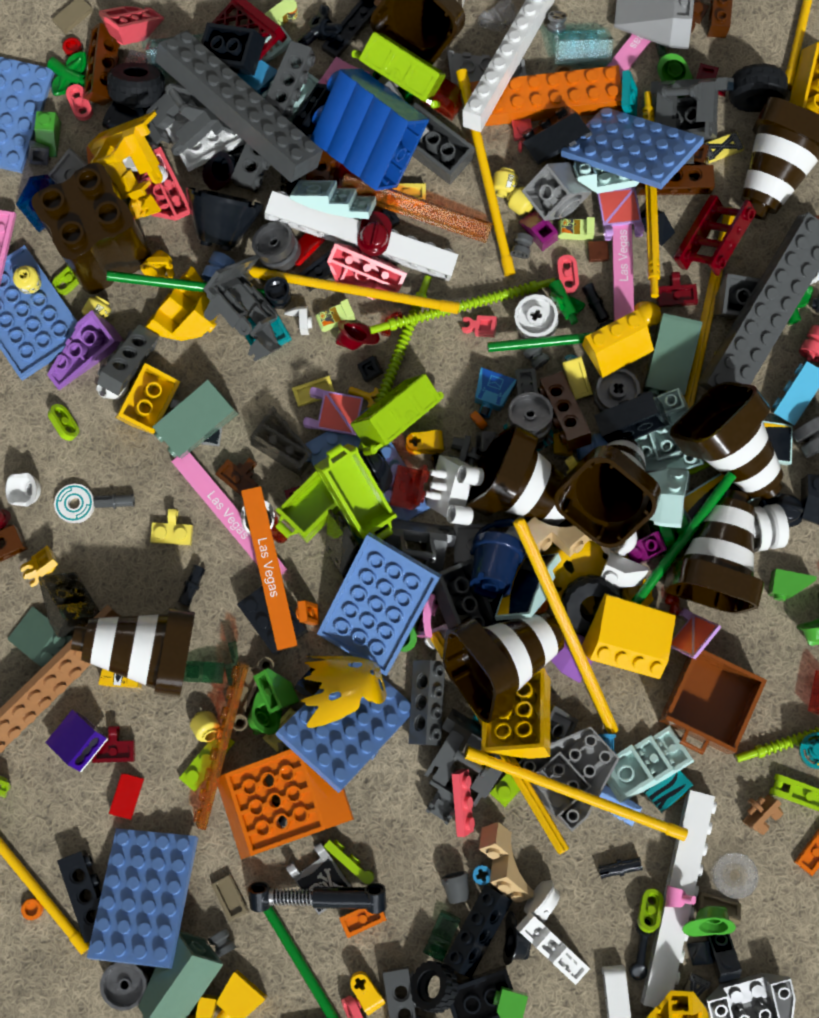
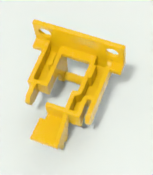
(131, 142)

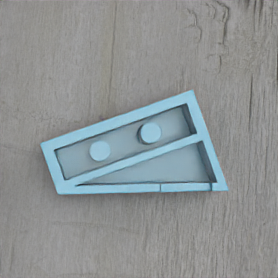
(797, 393)

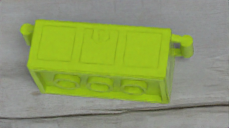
(402, 67)
(395, 412)
(355, 491)
(306, 509)

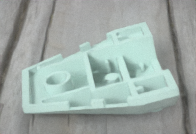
(671, 503)

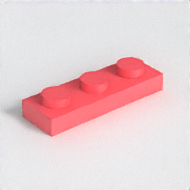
(463, 802)

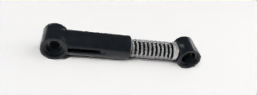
(369, 897)

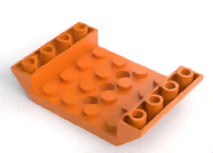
(304, 796)

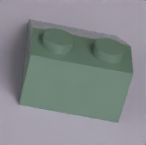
(37, 638)

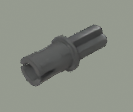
(114, 501)

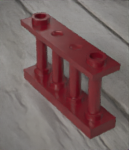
(704, 224)

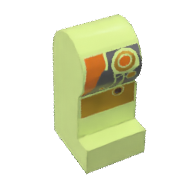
(283, 12)
(576, 229)
(329, 318)

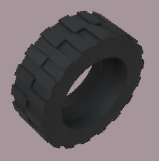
(447, 989)

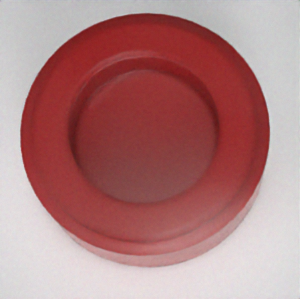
(72, 46)

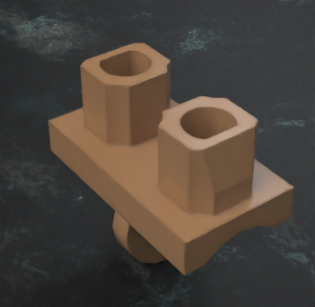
(761, 811)

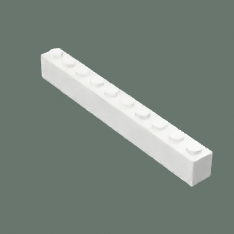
(504, 63)
(344, 230)
(683, 874)

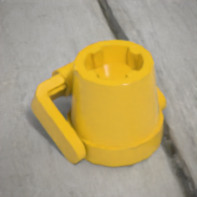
(158, 265)

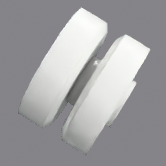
(536, 307)
(770, 528)

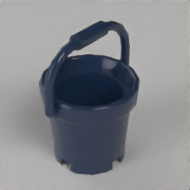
(495, 560)

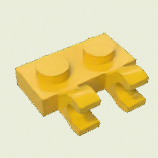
(40, 564)

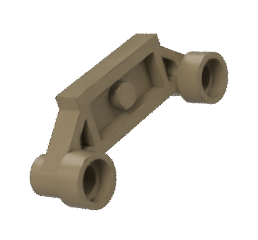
(249, 690)

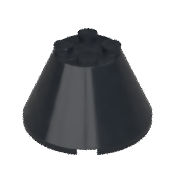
(221, 217)

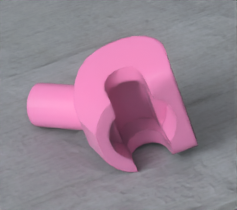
(677, 897)

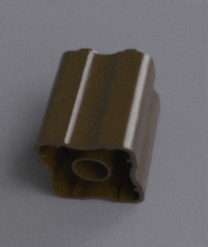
(91, 227)

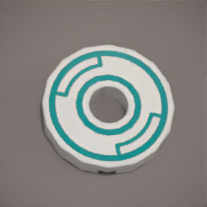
(63, 500)

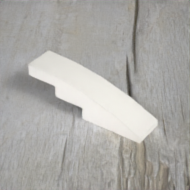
(552, 948)

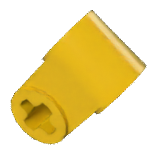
(427, 442)
(369, 995)

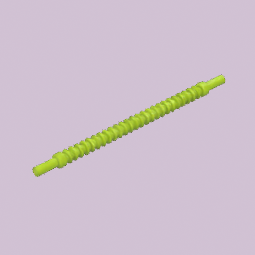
(393, 323)
(399, 352)
(761, 751)

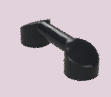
(638, 970)

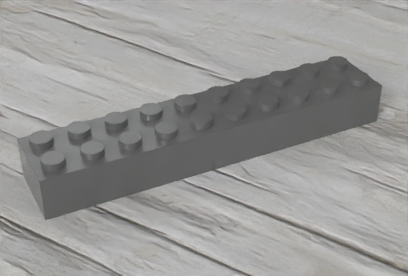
(238, 106)
(767, 307)

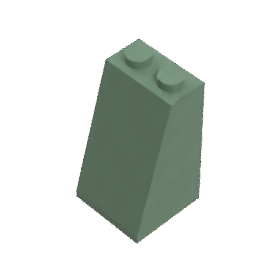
(672, 354)
(194, 420)
(177, 990)

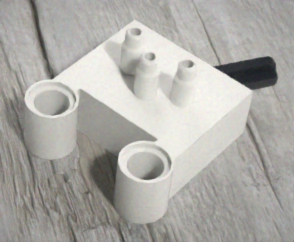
(451, 488)

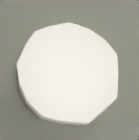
(543, 901)

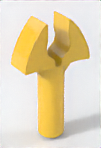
(367, 396)

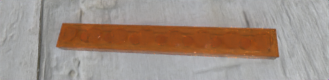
(422, 210)
(218, 753)

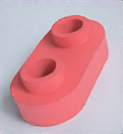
(79, 104)
(568, 275)
(351, 1007)

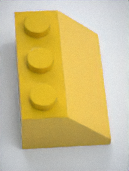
(618, 343)
(147, 398)

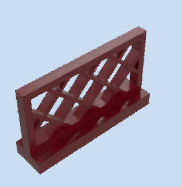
(246, 10)

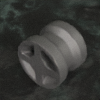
(557, 21)

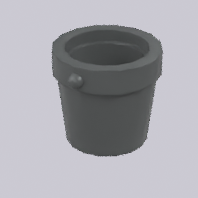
(456, 886)

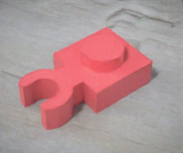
(519, 128)
(483, 326)

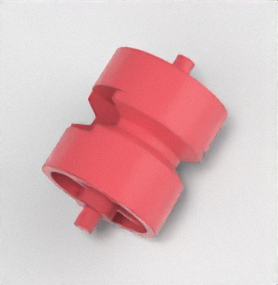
(810, 346)

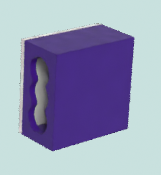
(76, 740)

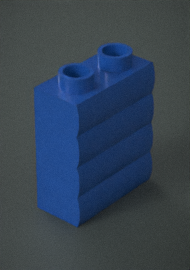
(367, 128)

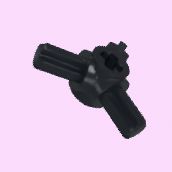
(320, 27)

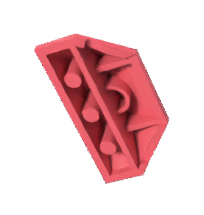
(130, 23)
(168, 193)
(356, 268)

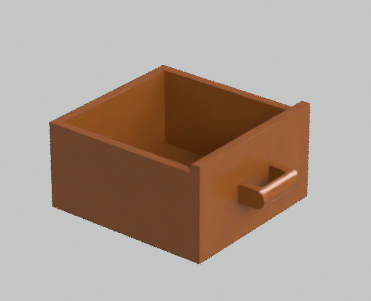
(712, 702)

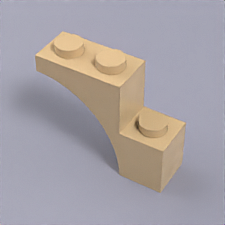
(568, 539)
(505, 876)

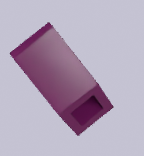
(542, 231)
(648, 548)

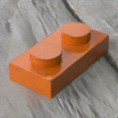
(307, 613)
(359, 921)

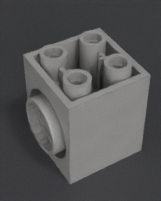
(556, 191)

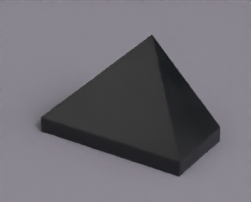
(664, 227)

